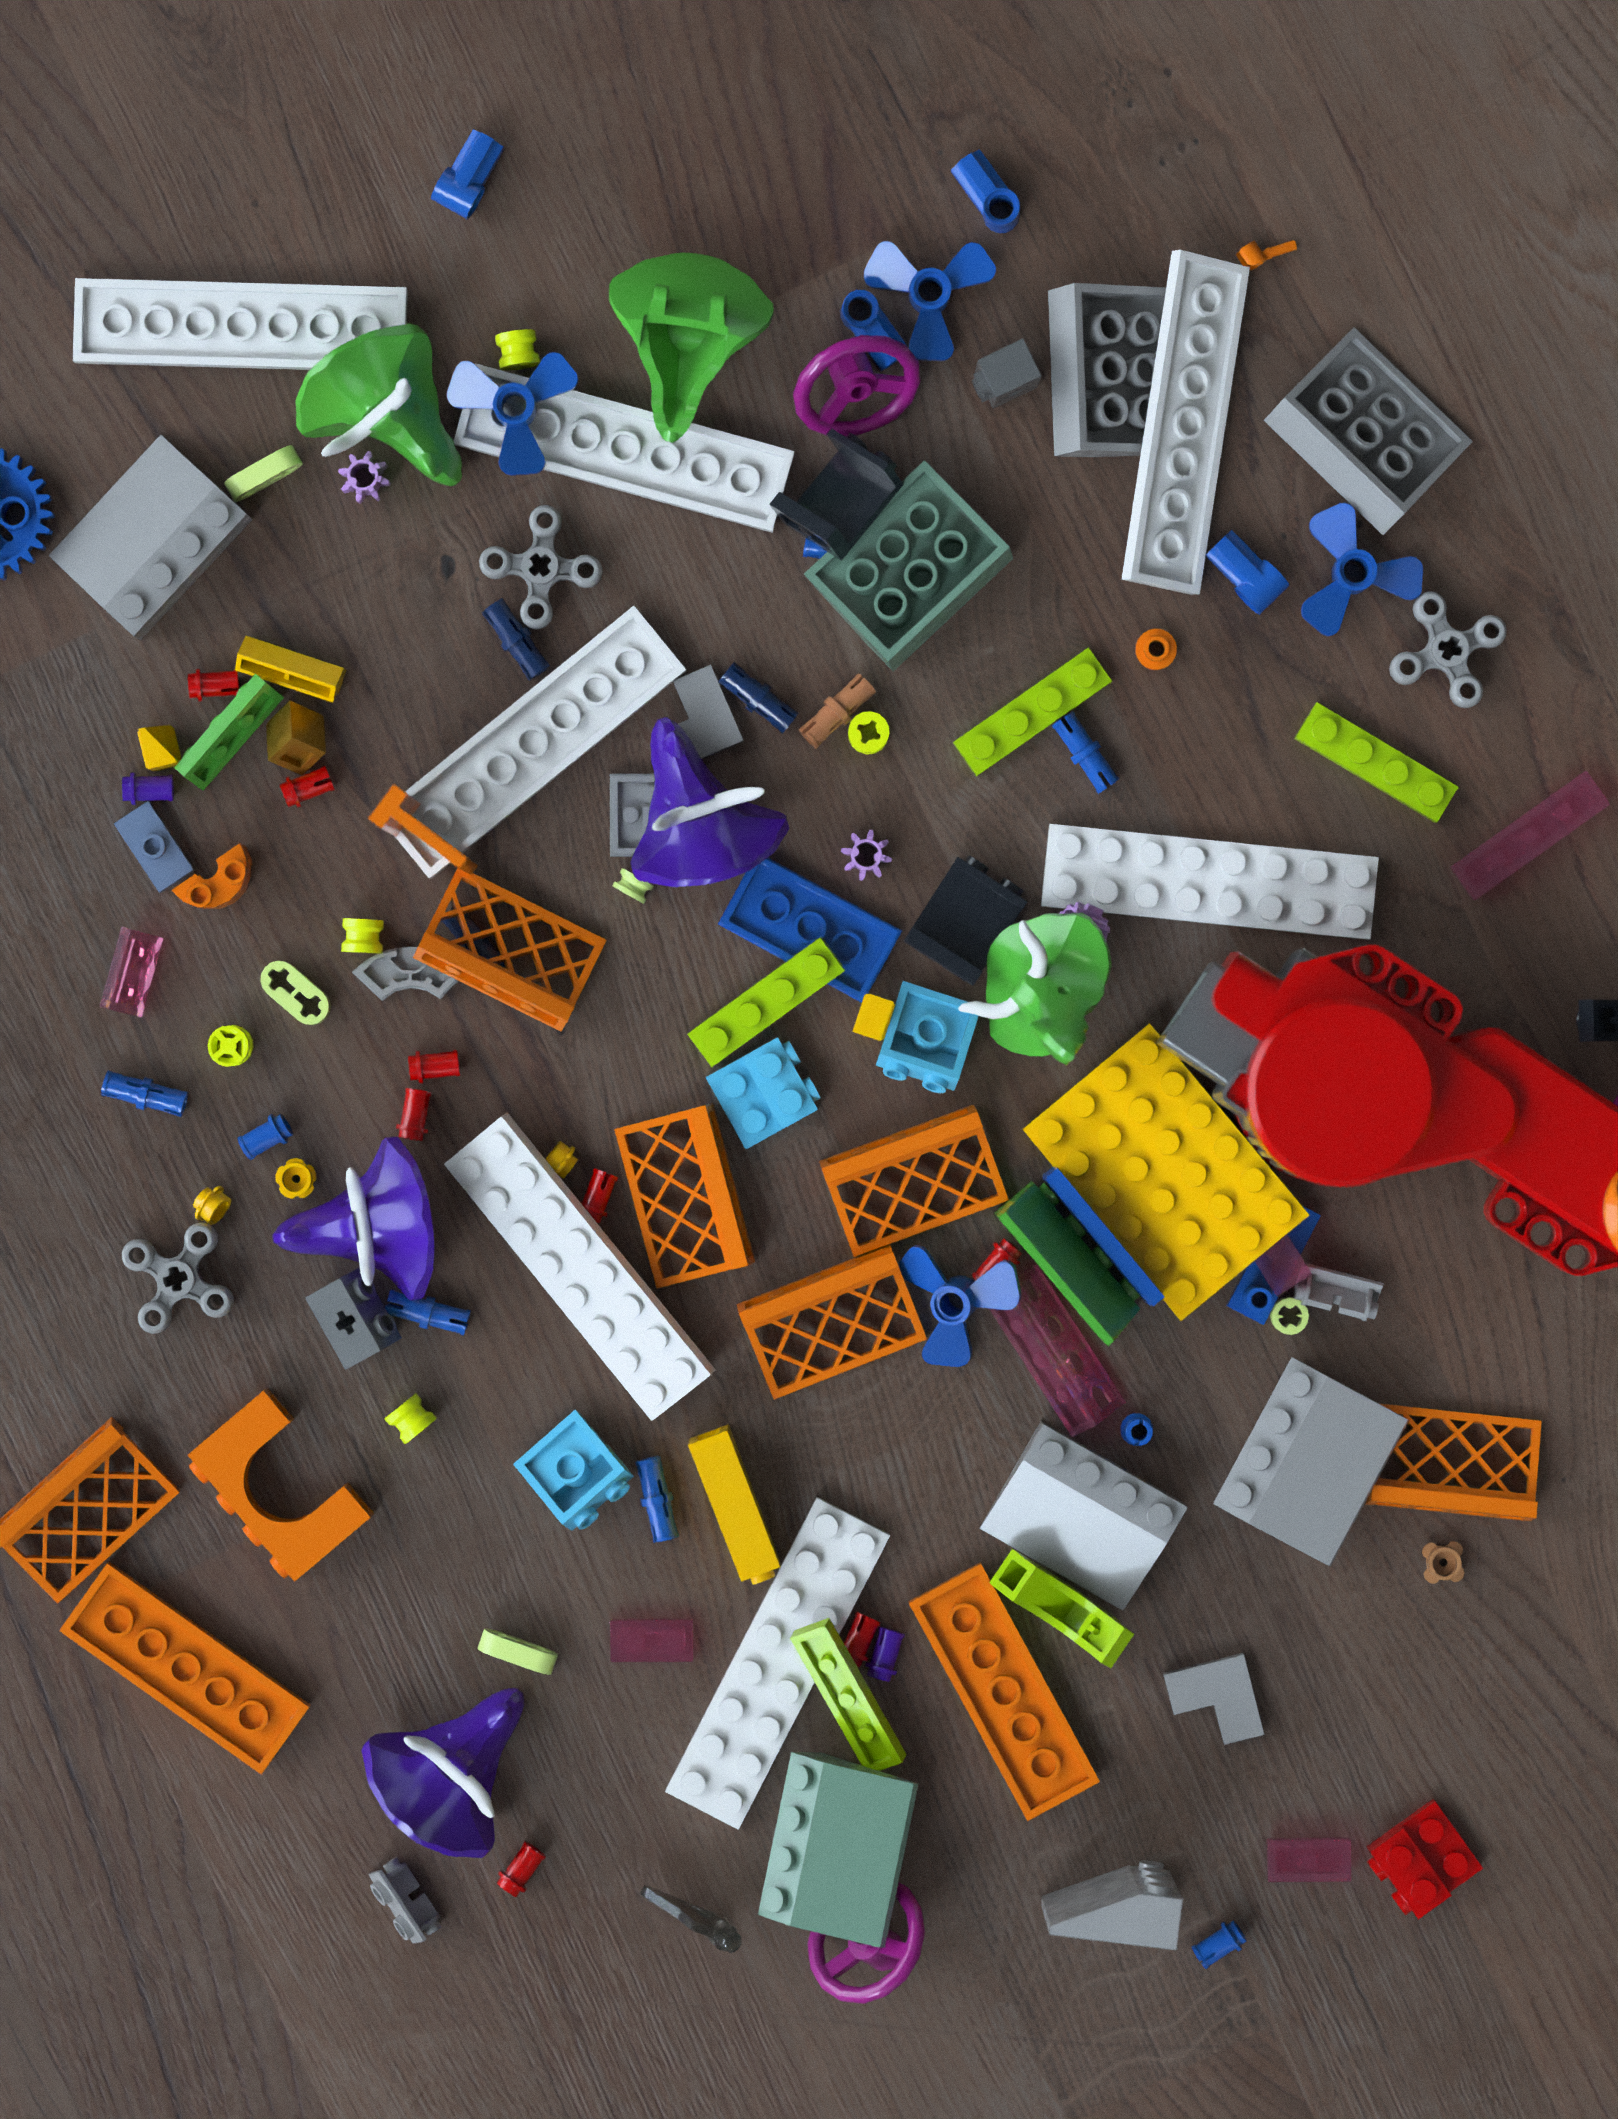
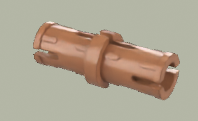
(837, 711)

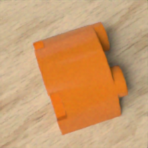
(224, 887)

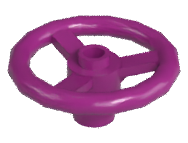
(855, 382)
(896, 1956)

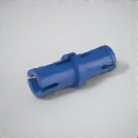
(1085, 752)
(144, 1093)
(428, 1312)
(657, 1499)

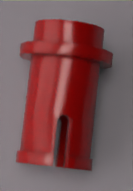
(212, 684)
(303, 787)
(433, 1065)
(414, 1115)
(598, 1194)
(1002, 1251)
(860, 1637)
(520, 1869)

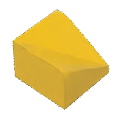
(159, 747)
(874, 1017)

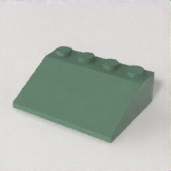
(911, 567)
(838, 1848)

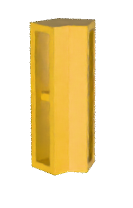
(289, 669)

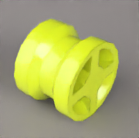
(517, 349)
(865, 738)
(362, 935)
(224, 1050)
(410, 1418)

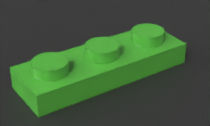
(228, 732)

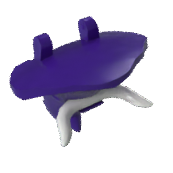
(696, 824)
(375, 1221)
(442, 1777)

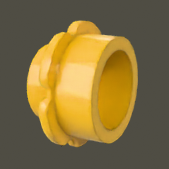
(562, 1159)
(304, 1186)
(211, 1205)

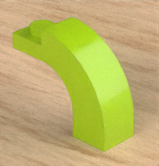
(1062, 1607)

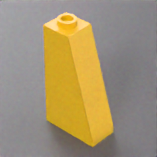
(735, 1504)

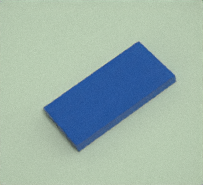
(790, 912)
(1102, 1236)

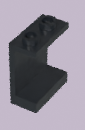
(842, 497)
(965, 918)

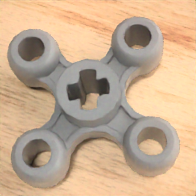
(522, 566)
(1464, 643)
(162, 1268)

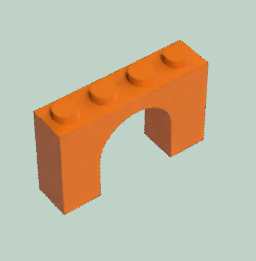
(291, 1541)

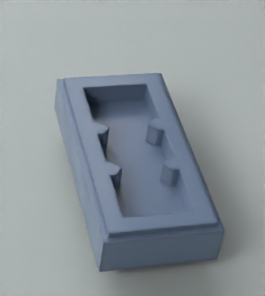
(154, 847)

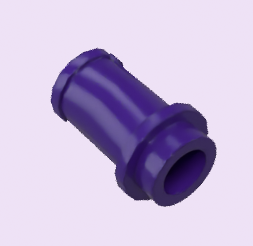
(147, 788)
(885, 1654)

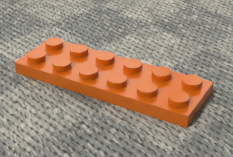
(185, 1667)
(1004, 1691)

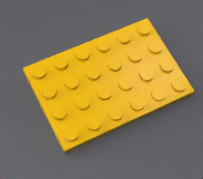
(1166, 1172)

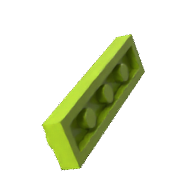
(1032, 712)
(1376, 762)
(766, 1001)
(848, 1695)

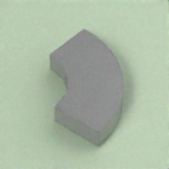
(398, 971)

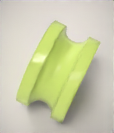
(632, 886)
(1289, 1328)

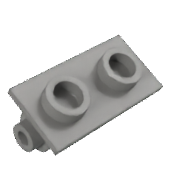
(1352, 1293)
(393, 1889)

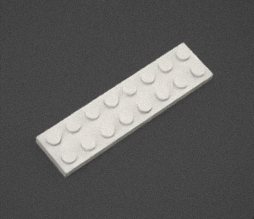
(224, 322)
(1185, 422)
(625, 452)
(540, 736)
(1210, 881)
(579, 1266)
(767, 1676)

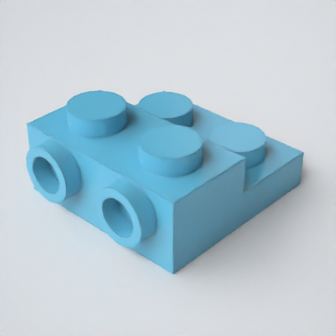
(926, 1038)
(764, 1092)
(574, 1472)

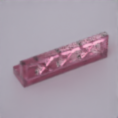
(1049, 1356)

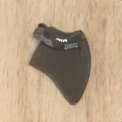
(697, 1919)

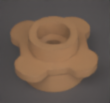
(1451, 1571)

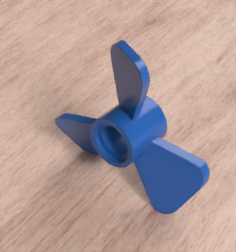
(893, 272)
(475, 390)
(1337, 533)
(993, 1290)

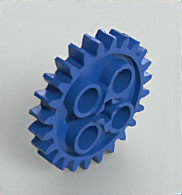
(19, 489)

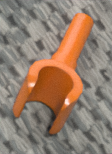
(1253, 256)

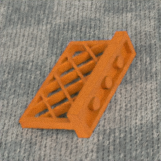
(396, 812)
(503, 982)
(902, 1147)
(719, 1188)
(817, 1289)
(59, 1484)
(1462, 1499)

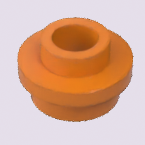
(1150, 661)

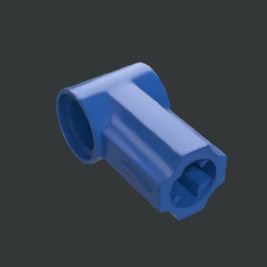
(462, 185)
(986, 189)
(875, 325)
(1254, 579)

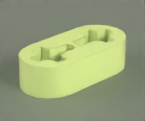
(263, 473)
(289, 1000)
(517, 1651)

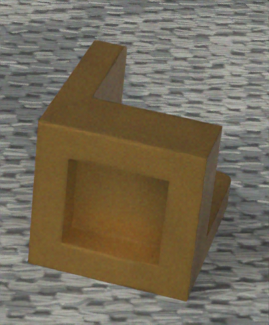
(295, 738)

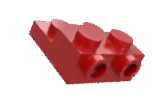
(1423, 1860)

